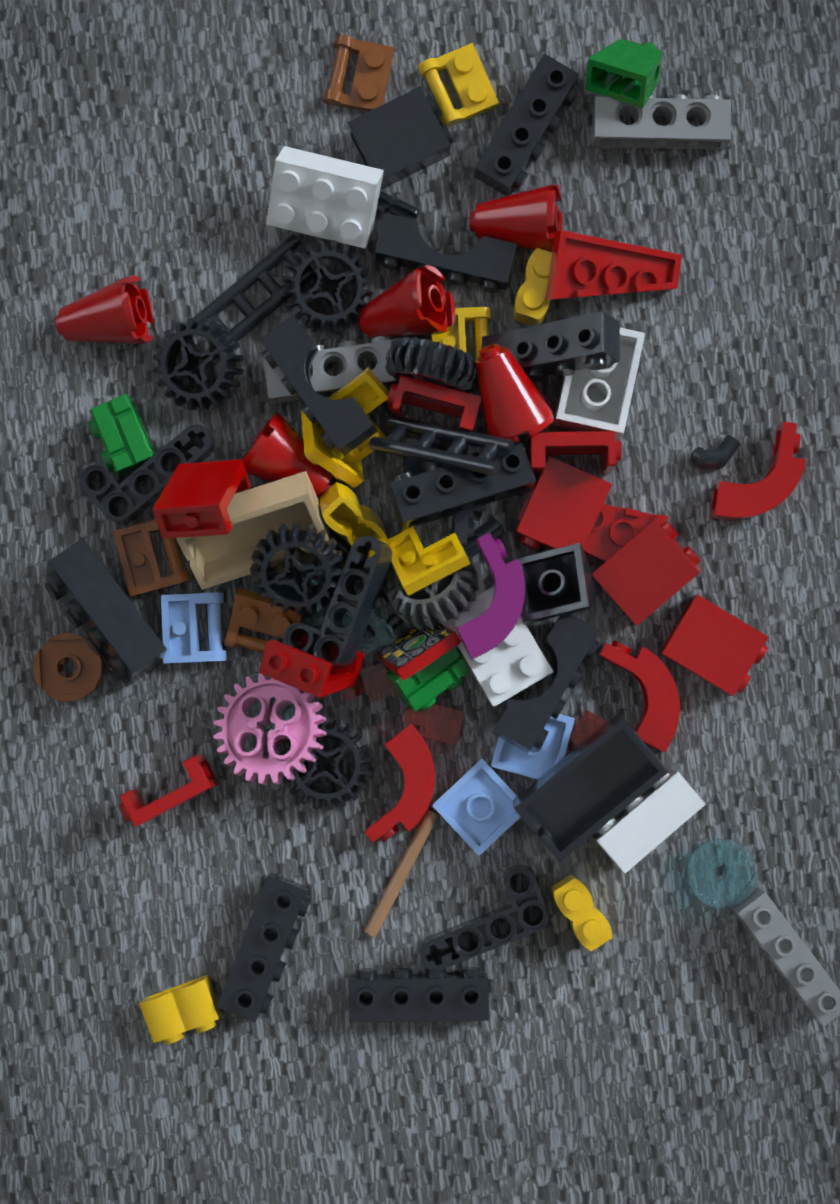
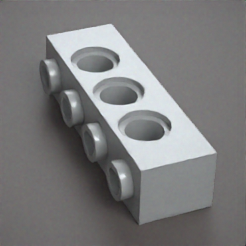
(678, 134)
(347, 354)
(790, 956)

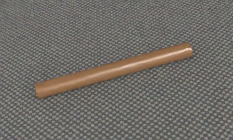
(401, 873)

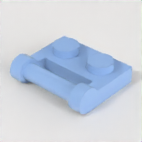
(181, 627)

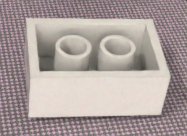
(324, 197)
(601, 397)
(508, 666)
(648, 820)

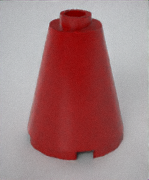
(521, 218)
(410, 307)
(109, 315)
(509, 396)
(280, 454)

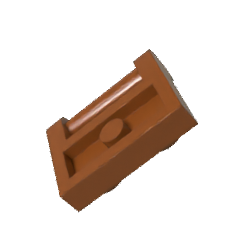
(370, 75)
(141, 562)
(256, 614)

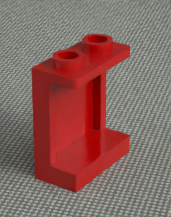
(436, 399)
(574, 443)
(199, 497)
(562, 507)
(648, 570)
(714, 645)
(307, 671)
(202, 779)

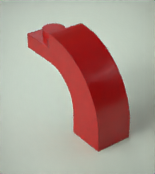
(748, 501)
(660, 692)
(419, 774)

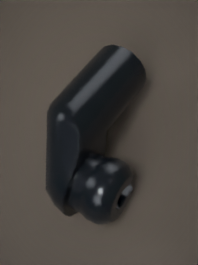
(715, 458)

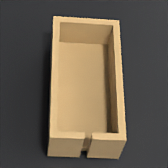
(252, 516)

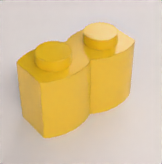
(530, 301)
(347, 517)
(585, 919)
(180, 1010)

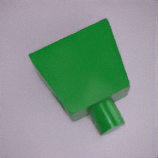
(625, 71)

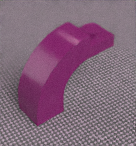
(506, 607)

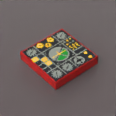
(417, 649)

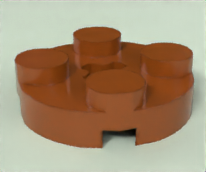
(54, 681)

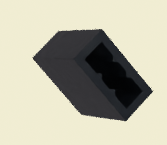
(401, 136)

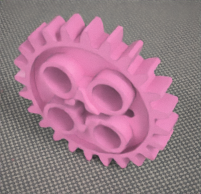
(239, 726)

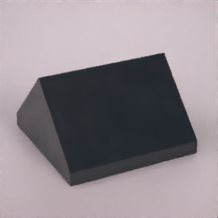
(556, 583)

